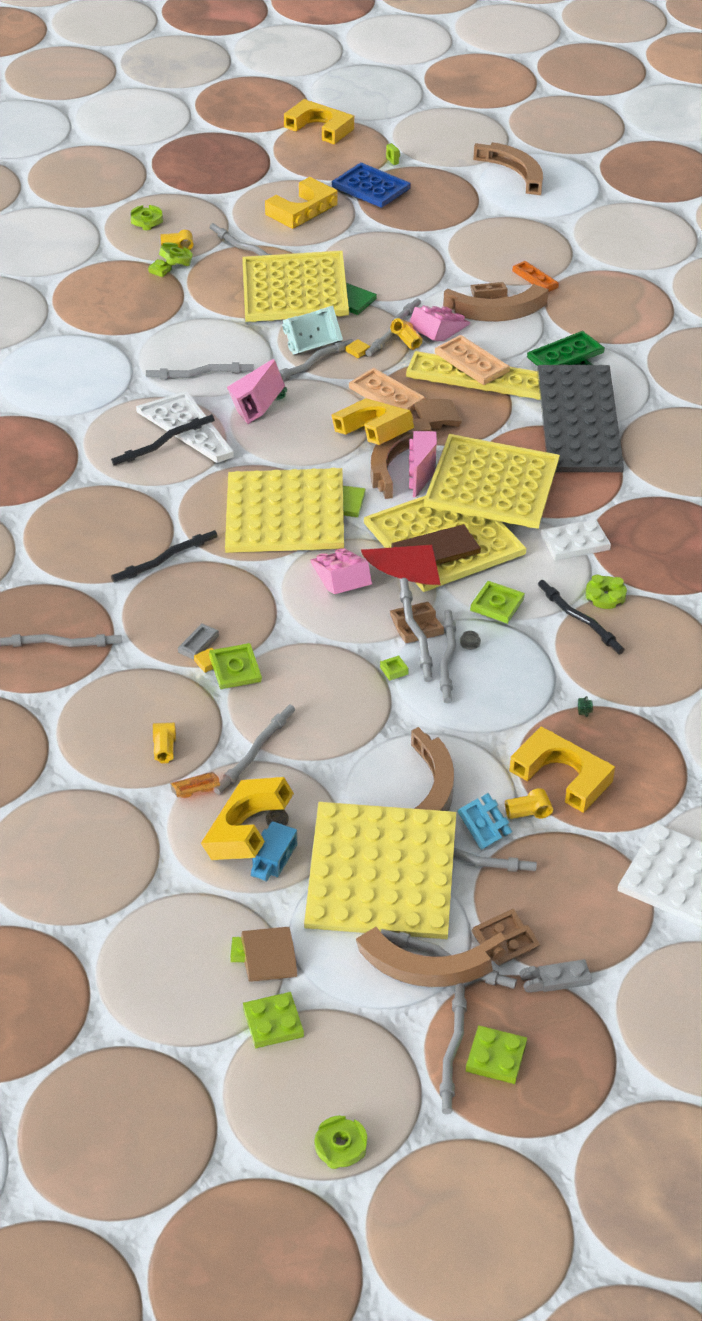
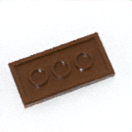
(447, 544)

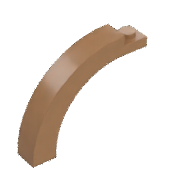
(514, 159)
(497, 309)
(386, 452)
(441, 766)
(430, 970)

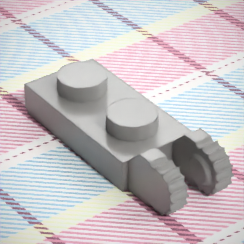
(556, 976)

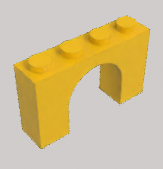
(337, 122)
(292, 214)
(380, 420)
(547, 748)
(235, 841)

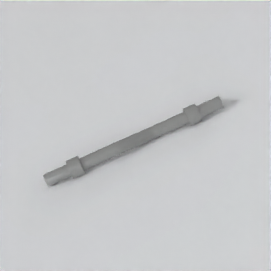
(224, 234)
(378, 344)
(336, 347)
(164, 373)
(100, 640)
(425, 660)
(445, 682)
(232, 775)
(511, 864)
(404, 940)
(447, 1088)

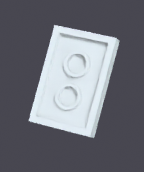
(575, 539)

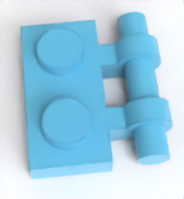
(480, 824)

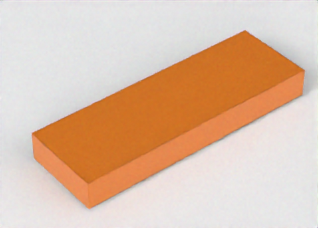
(535, 276)

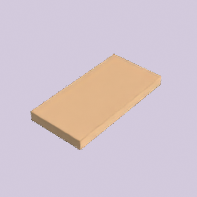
(472, 359)
(384, 389)

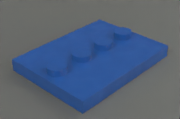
(371, 185)

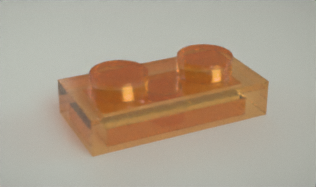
(203, 783)

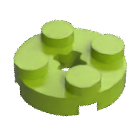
(146, 217)
(175, 255)
(613, 585)
(340, 1155)

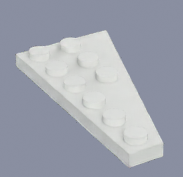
(179, 410)

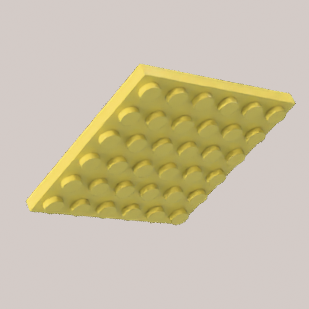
(293, 285)
(492, 481)
(284, 510)
(415, 519)
(381, 870)

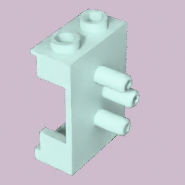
(312, 330)

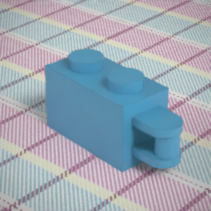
(275, 852)

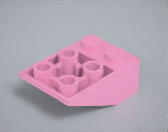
(437, 322)
(256, 391)
(421, 459)
(342, 570)

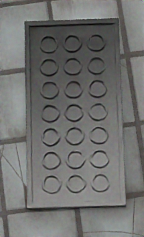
(580, 417)

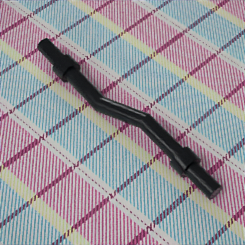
(131, 455)
(132, 571)
(606, 637)

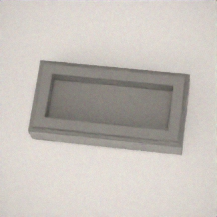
(198, 641)

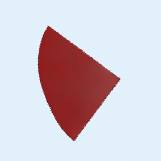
(408, 562)

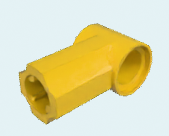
(178, 239)
(406, 333)
(163, 738)
(535, 803)

